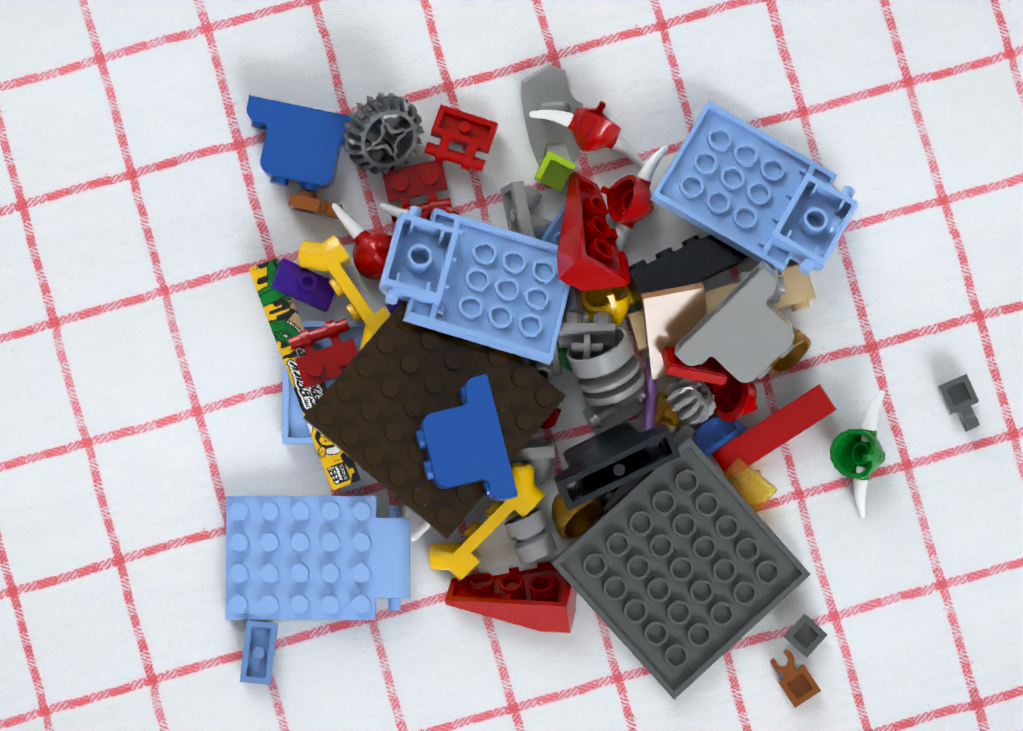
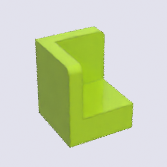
(554, 171)

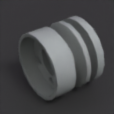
(608, 374)

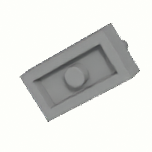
(517, 202)
(540, 455)

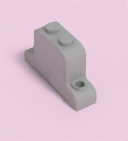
(742, 330)

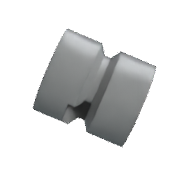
(530, 536)

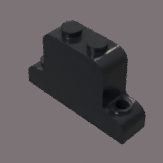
(612, 461)

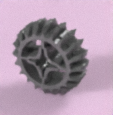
(368, 127)

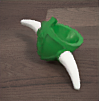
(859, 453)

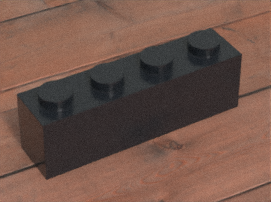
(686, 266)

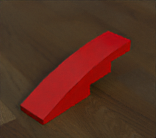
(776, 428)

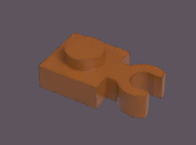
(307, 203)
(797, 682)

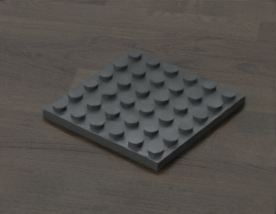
(680, 568)

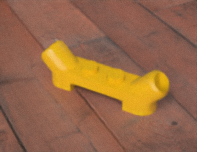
(332, 258)
(462, 556)

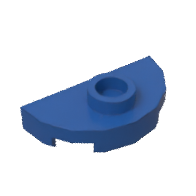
(715, 433)

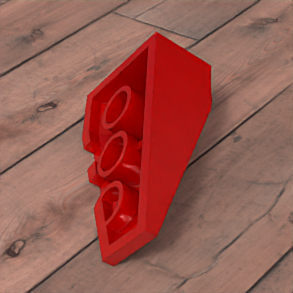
(587, 243)
(526, 598)

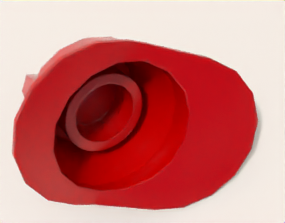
(733, 398)

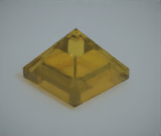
(664, 411)

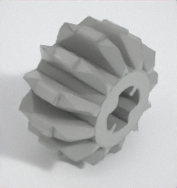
(690, 400)

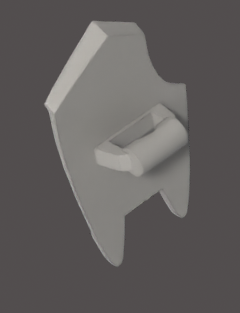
(548, 91)

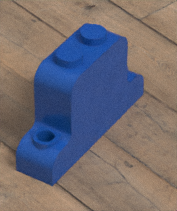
(299, 142)
(468, 444)

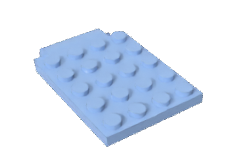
(755, 193)
(476, 282)
(313, 558)

